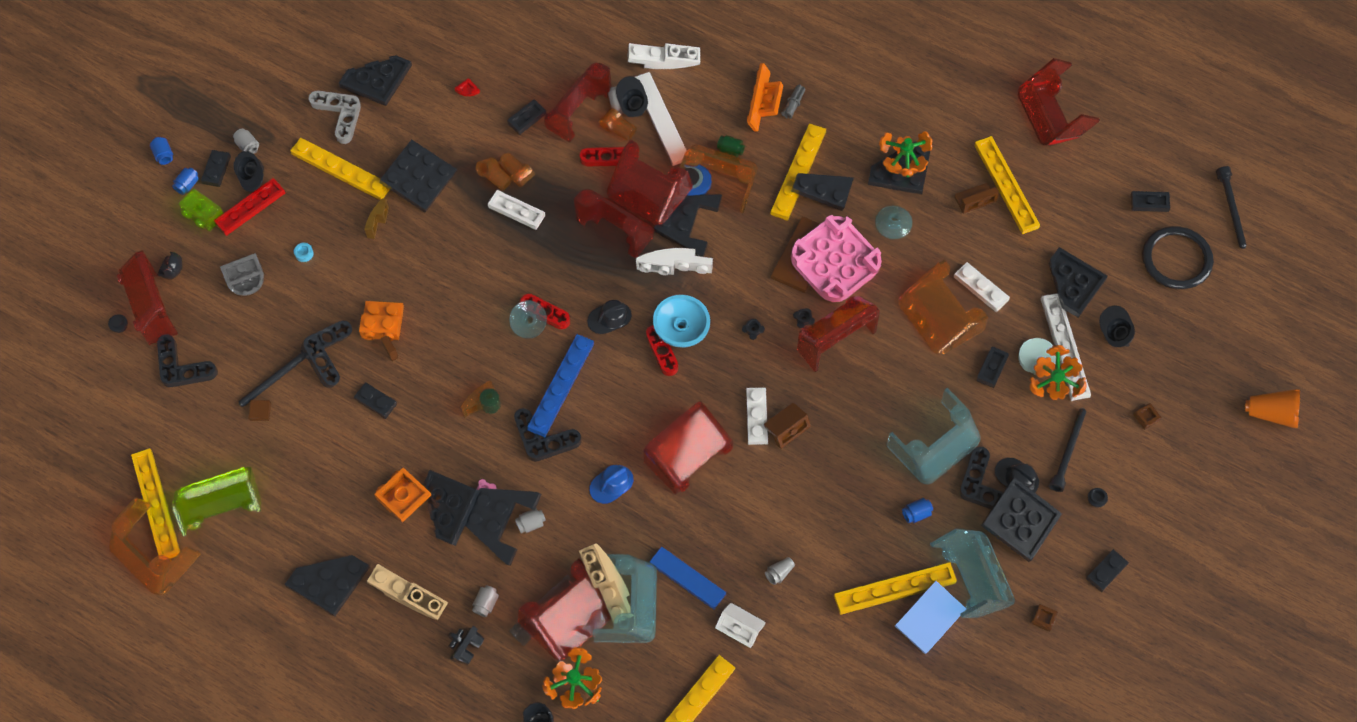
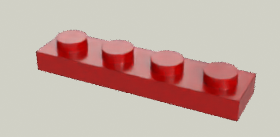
(249, 206)

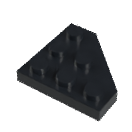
(377, 79)
(883, 178)
(1074, 281)
(449, 505)
(328, 582)

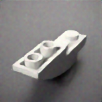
(666, 57)
(667, 260)

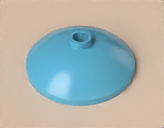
(681, 311)

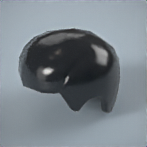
(171, 266)
(537, 713)

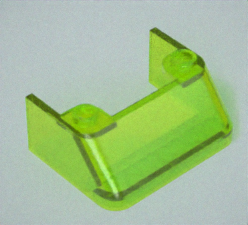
(214, 497)

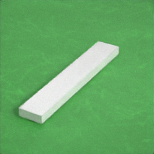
(662, 121)
(1063, 336)

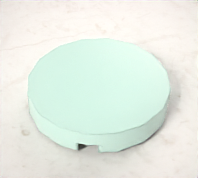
(1031, 351)

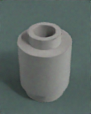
(246, 141)
(530, 520)
(485, 601)

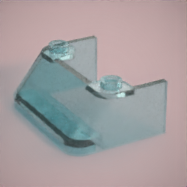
(933, 461)
(979, 570)
(640, 623)

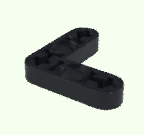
(321, 345)
(178, 371)
(536, 442)
(978, 490)

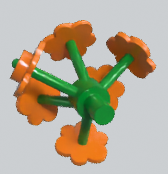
(905, 147)
(1057, 381)
(565, 675)

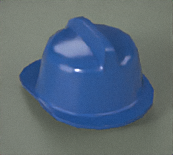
(611, 484)

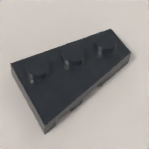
(824, 188)

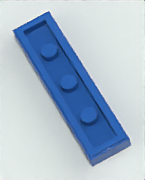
(688, 578)

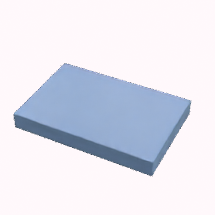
(930, 617)

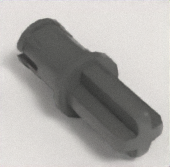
(793, 102)

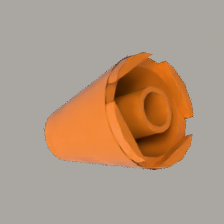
(1276, 407)

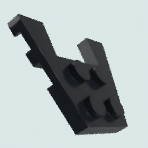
(681, 221)
(492, 514)

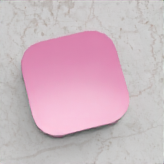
(835, 259)

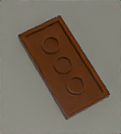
(784, 270)

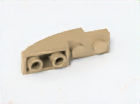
(607, 578)
(407, 593)

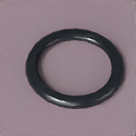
(1176, 284)

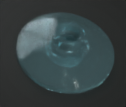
(890, 228)
(520, 315)

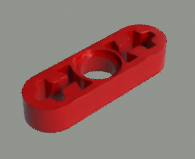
(600, 151)
(551, 319)
(661, 358)

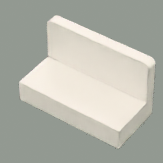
(740, 625)

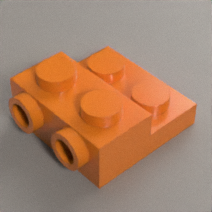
(381, 320)
(402, 494)

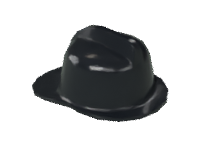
(632, 96)
(249, 170)
(609, 317)
(1117, 326)
(1011, 467)

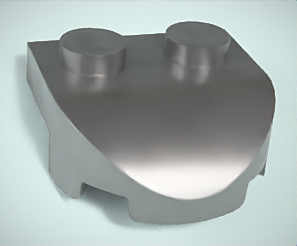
(244, 275)

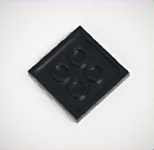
(418, 175)
(1021, 519)

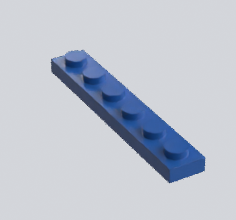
(560, 385)

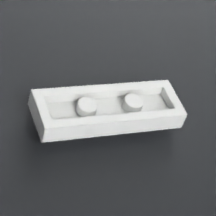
(516, 209)
(981, 287)
(756, 416)

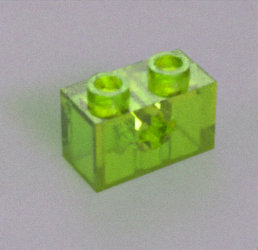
(200, 209)

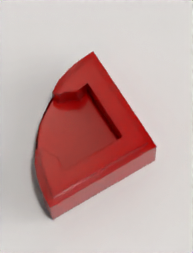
(467, 88)

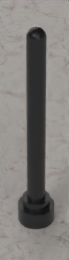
(1224, 175)
(273, 378)
(1057, 482)

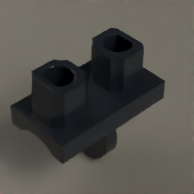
(461, 653)

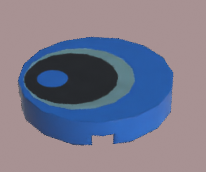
(700, 179)

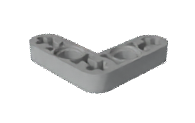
(345, 111)

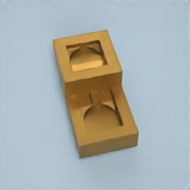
(378, 215)

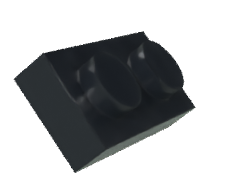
(526, 117)
(215, 168)
(1150, 201)
(992, 367)
(375, 400)
(1107, 570)

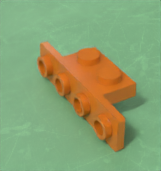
(765, 98)

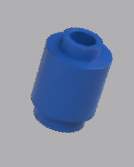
(161, 150)
(185, 180)
(917, 510)

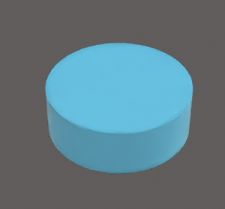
(303, 252)

